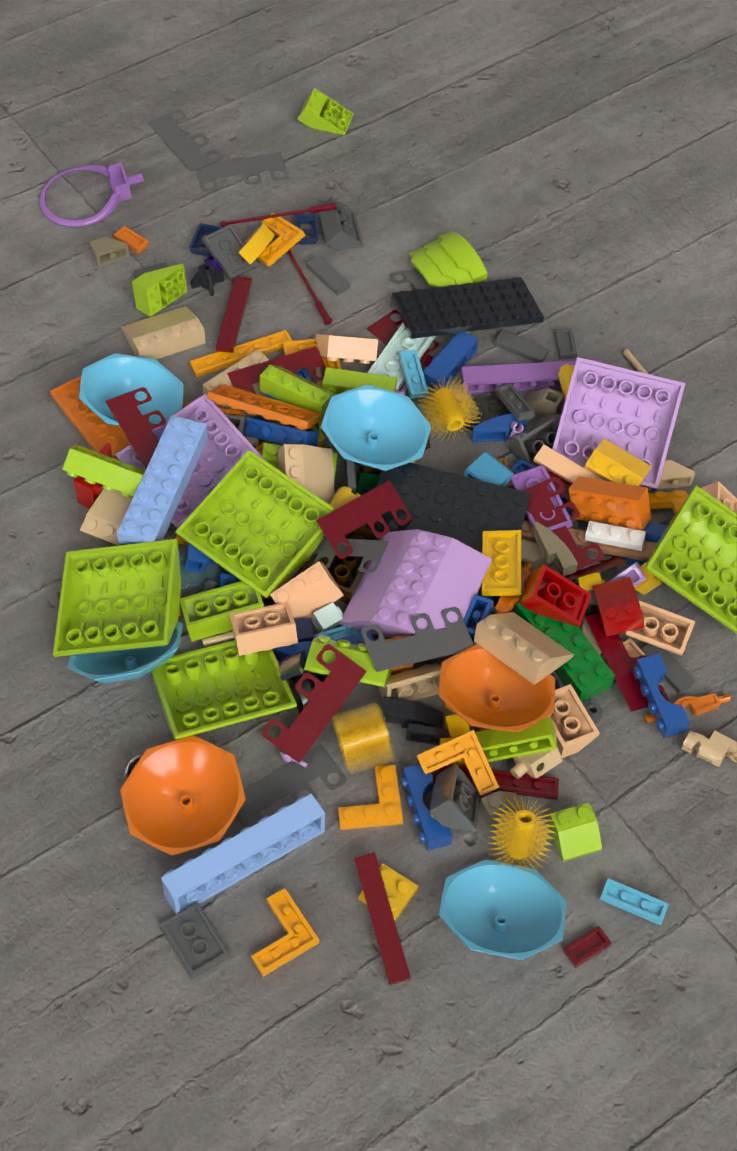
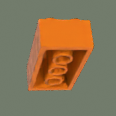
(610, 503)

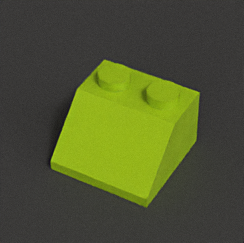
(575, 832)

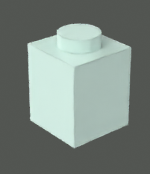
(327, 617)

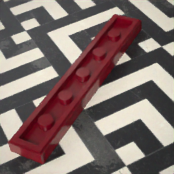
(234, 315)
(526, 785)
(382, 918)

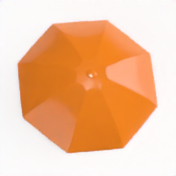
(492, 693)
(182, 795)

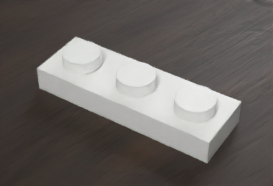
(615, 535)

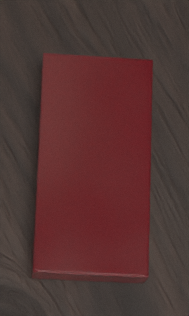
(587, 946)

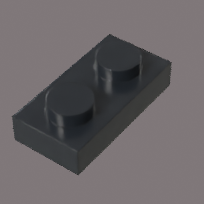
(426, 734)

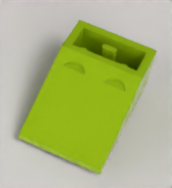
(325, 114)
(159, 288)

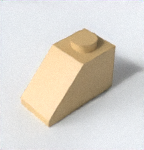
(675, 476)

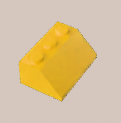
(617, 465)

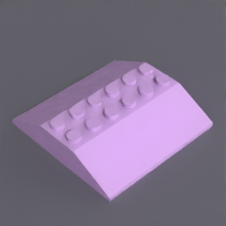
(622, 407)
(220, 454)
(416, 577)

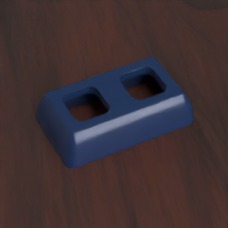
(307, 218)
(203, 229)

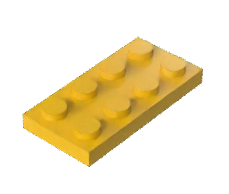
(504, 572)

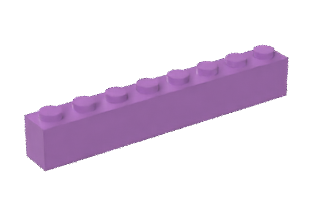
(521, 376)

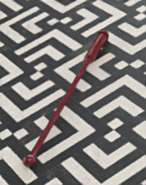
(313, 209)
(327, 320)

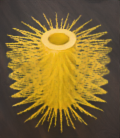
(448, 409)
(363, 738)
(521, 834)

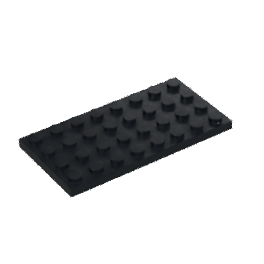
(466, 307)
(452, 504)

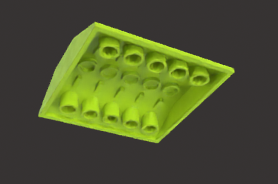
(257, 524)
(701, 556)
(118, 598)
(218, 689)

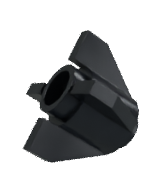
(206, 277)

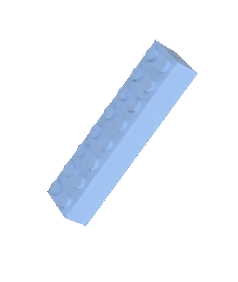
(163, 482)
(243, 853)

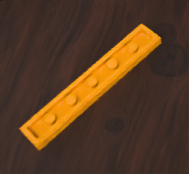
(225, 359)

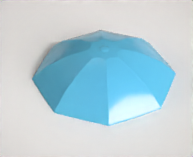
(126, 373)
(376, 427)
(124, 664)
(503, 909)

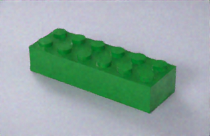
(586, 669)

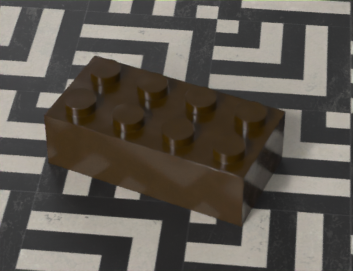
(345, 570)

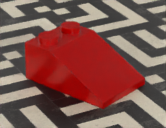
(87, 492)
(555, 596)
(618, 606)

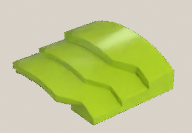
(449, 261)

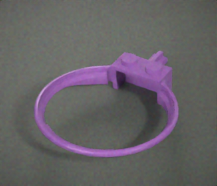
(120, 186)

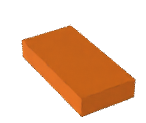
(135, 241)

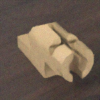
(712, 749)

